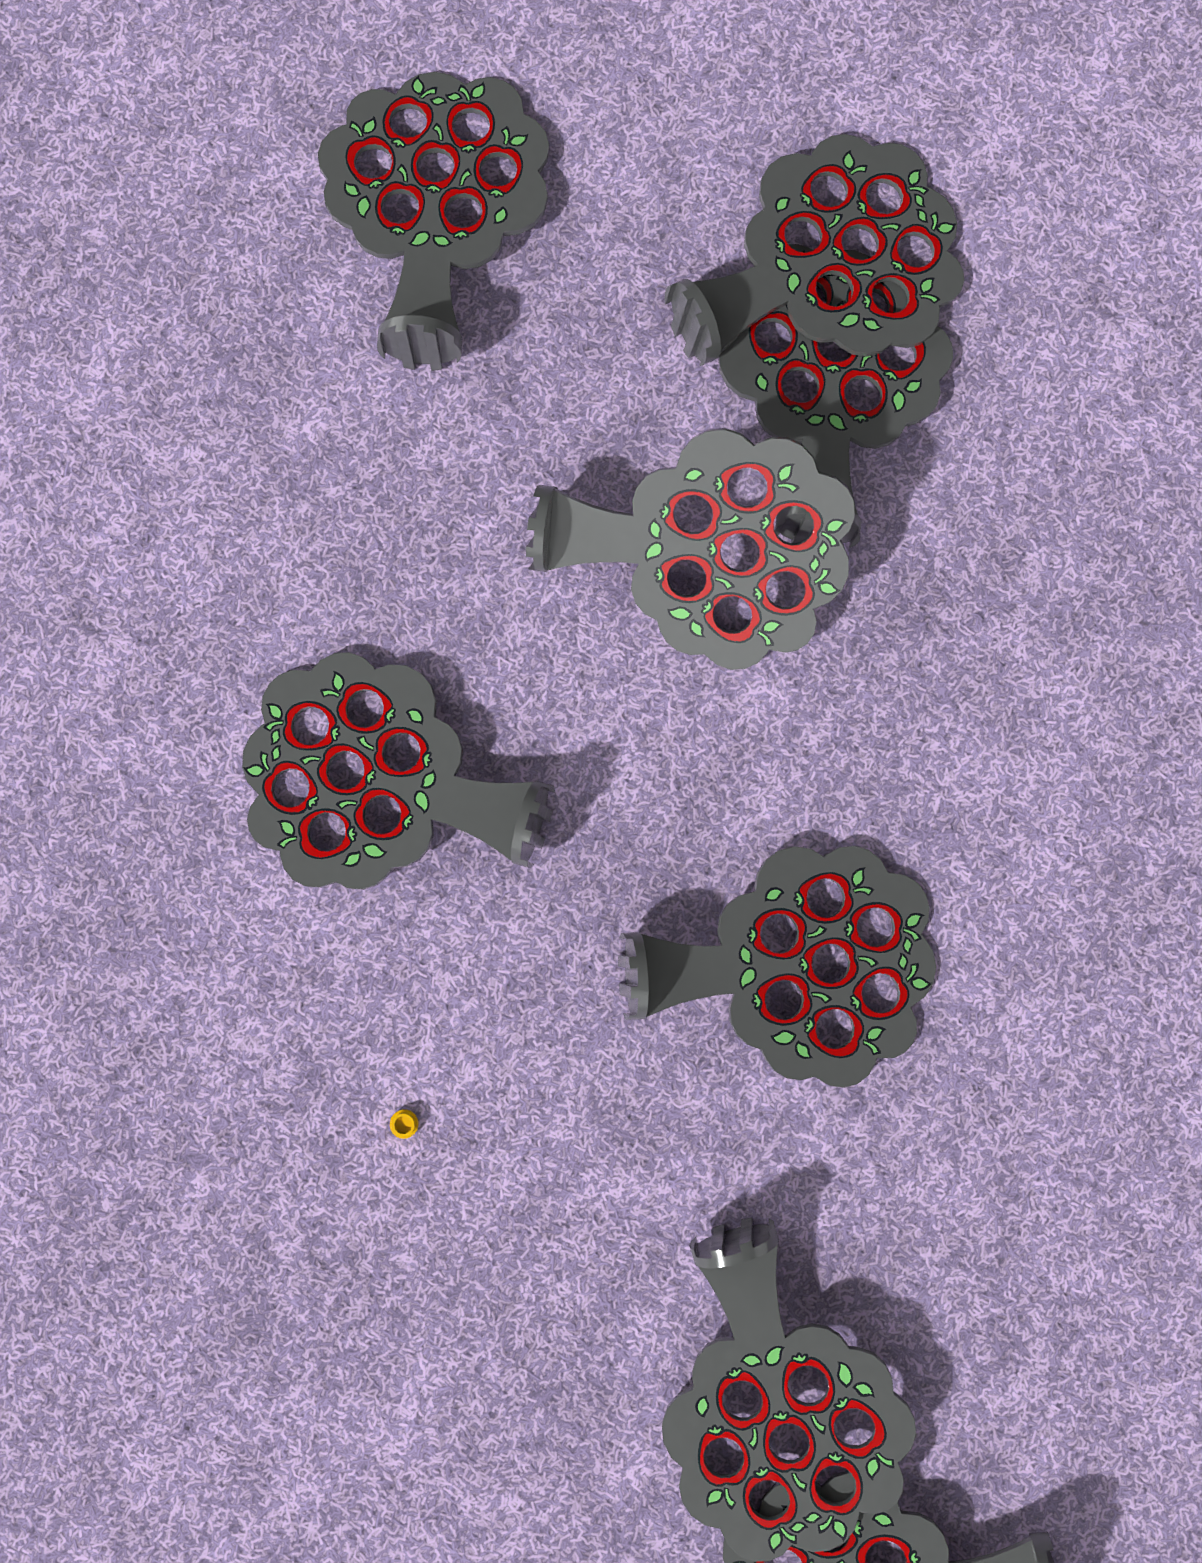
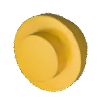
(404, 1123)

